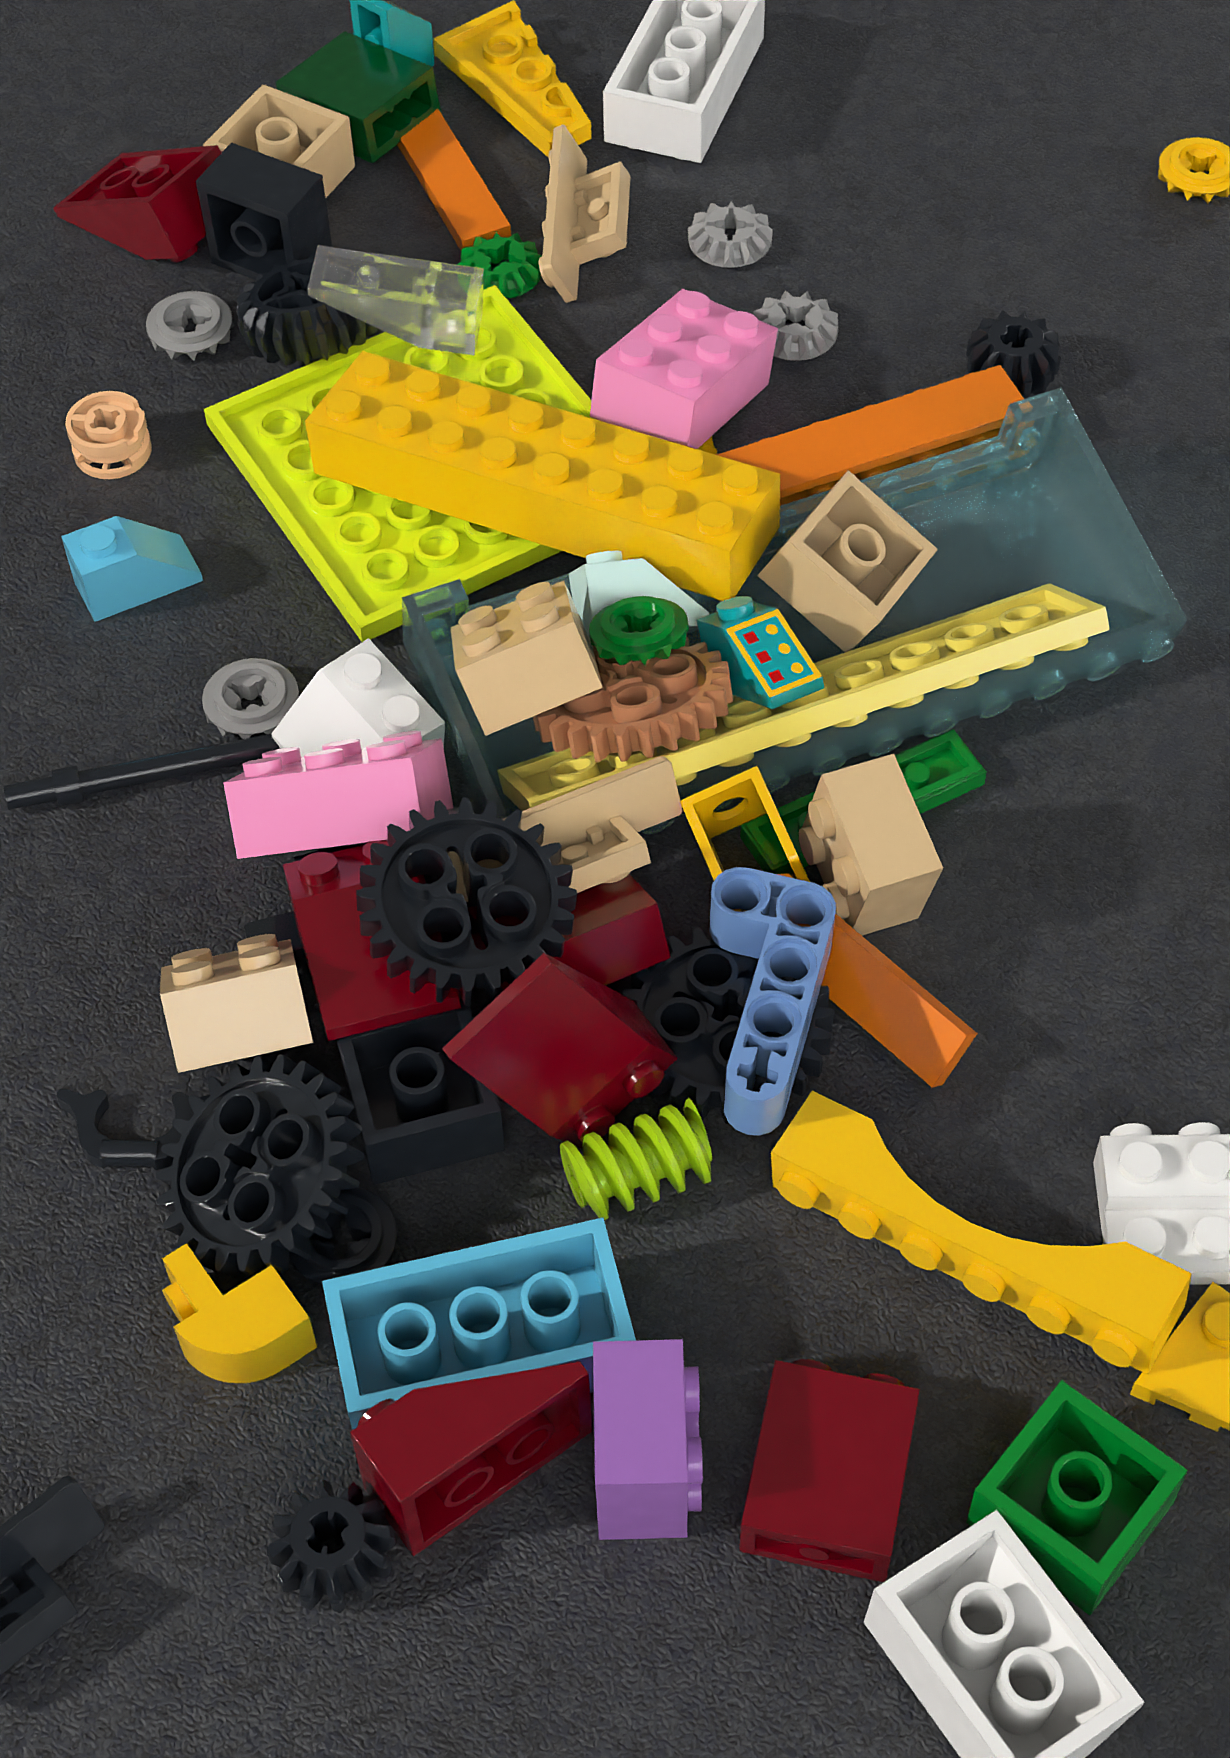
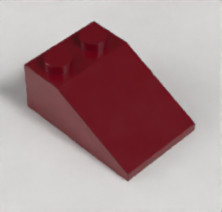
(145, 202)
(347, 981)
(563, 1050)
(465, 1444)

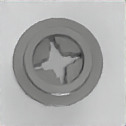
(748, 244)
(170, 316)
(799, 341)
(247, 680)

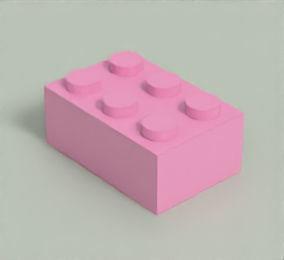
(684, 370)
(335, 794)

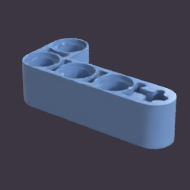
(784, 949)

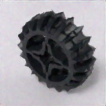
(289, 324)

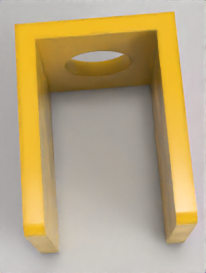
(756, 802)

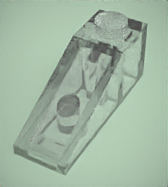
(407, 297)

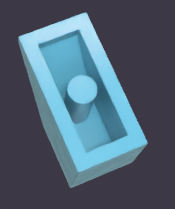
(127, 564)

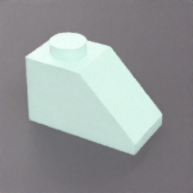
(611, 579)

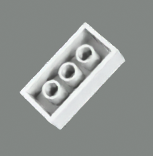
(681, 75)

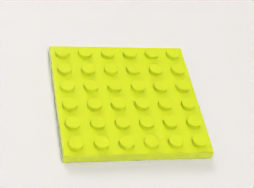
(364, 543)

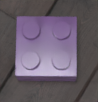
(645, 1439)

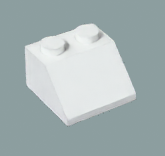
(356, 699)

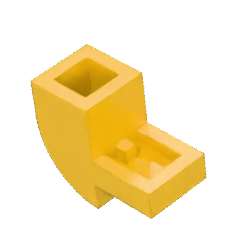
(236, 1334)

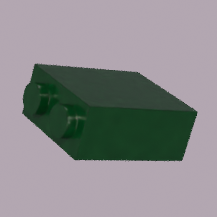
(371, 85)

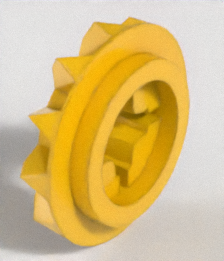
(1200, 156)

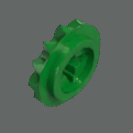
(510, 277)
(653, 625)

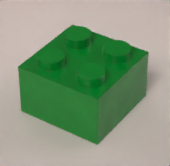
(1079, 1493)

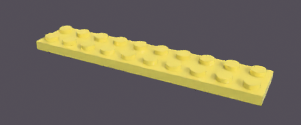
(855, 682)

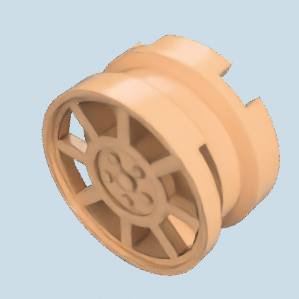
(108, 430)

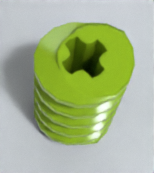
(638, 1159)

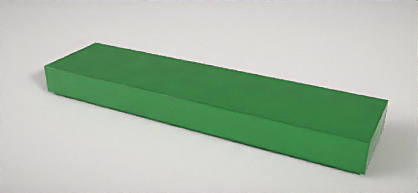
(933, 771)

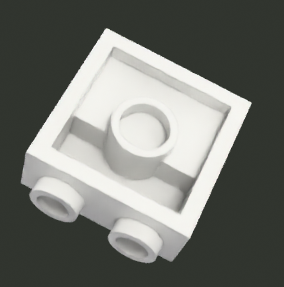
(1168, 1196)

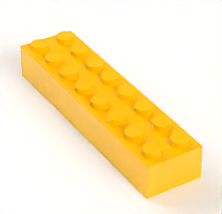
(545, 473)

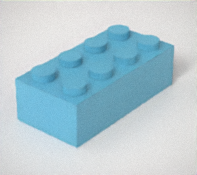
(476, 1313)

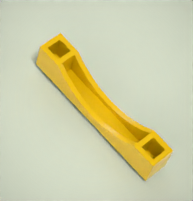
(1099, 1294)

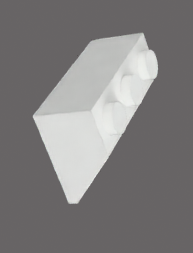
(998, 1651)

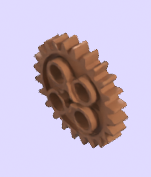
(642, 705)

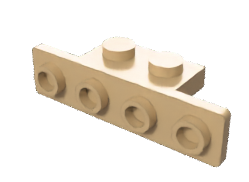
(582, 214)
(602, 823)

